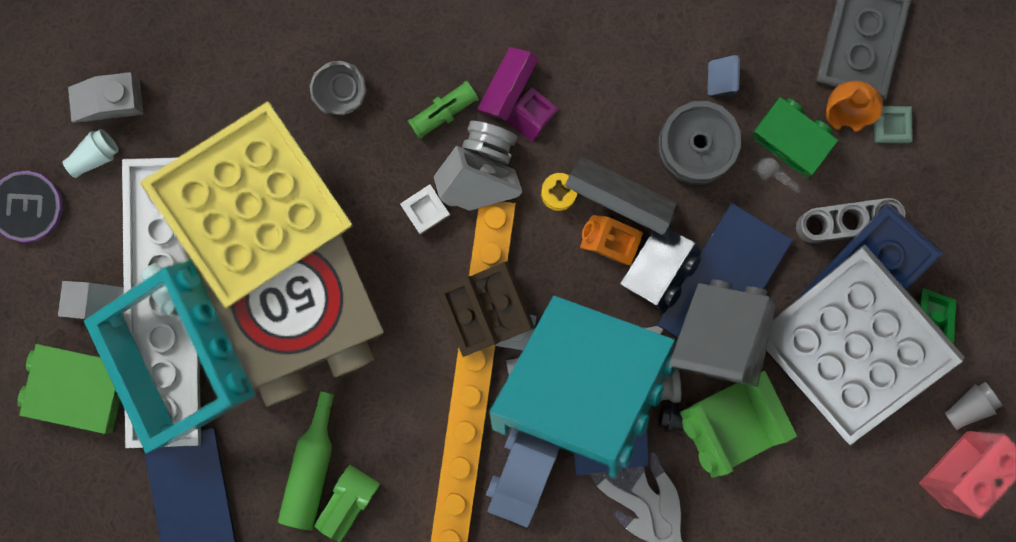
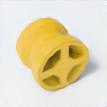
(558, 198)

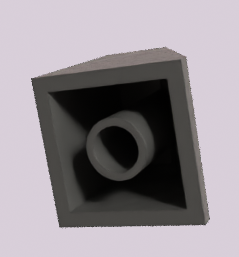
(725, 333)

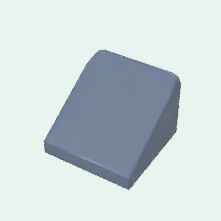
(724, 76)

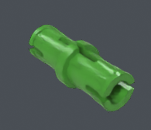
(424, 123)

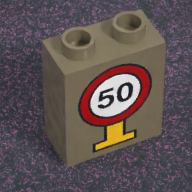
(300, 321)

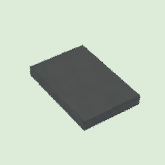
(863, 42)
(621, 195)

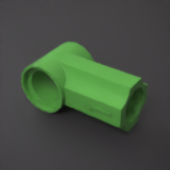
(350, 497)

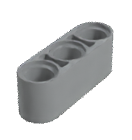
(832, 219)

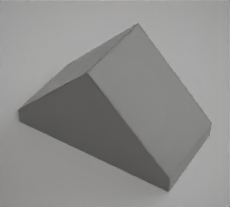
(84, 299)

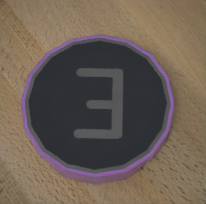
(28, 206)

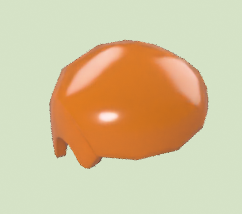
(854, 105)

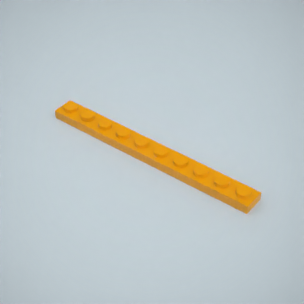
(470, 393)

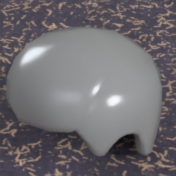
(338, 88)

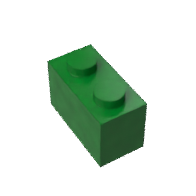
(794, 136)

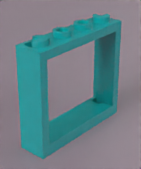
(130, 372)

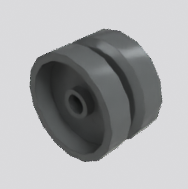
(717, 132)

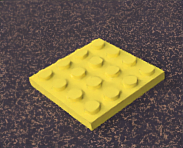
(246, 204)

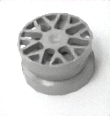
(490, 141)

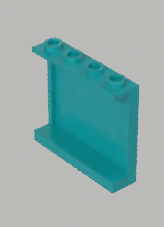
(585, 383)

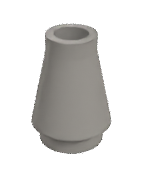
(973, 406)

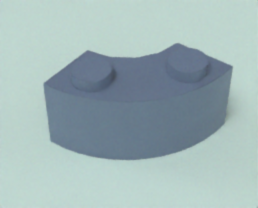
(523, 477)

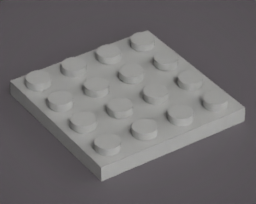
(860, 345)

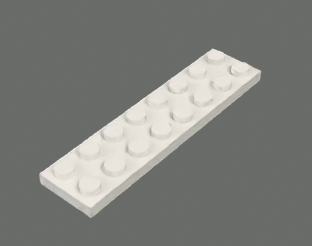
(158, 336)

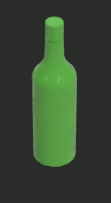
(308, 470)

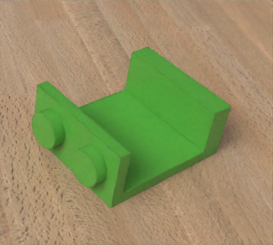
(69, 390)
(736, 425)

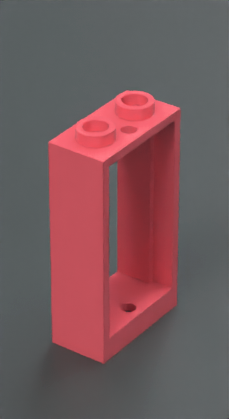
(984, 460)

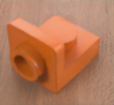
(611, 239)

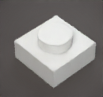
(425, 209)

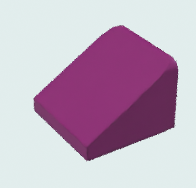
(531, 114)

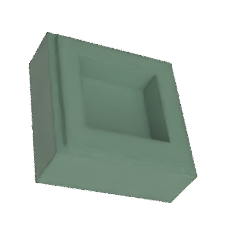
(894, 125)

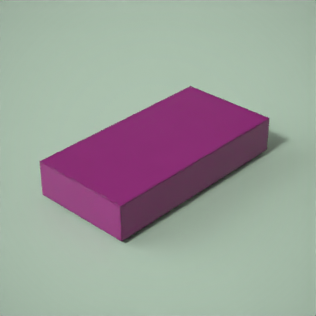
(508, 83)

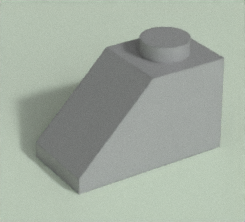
(105, 97)
(475, 180)

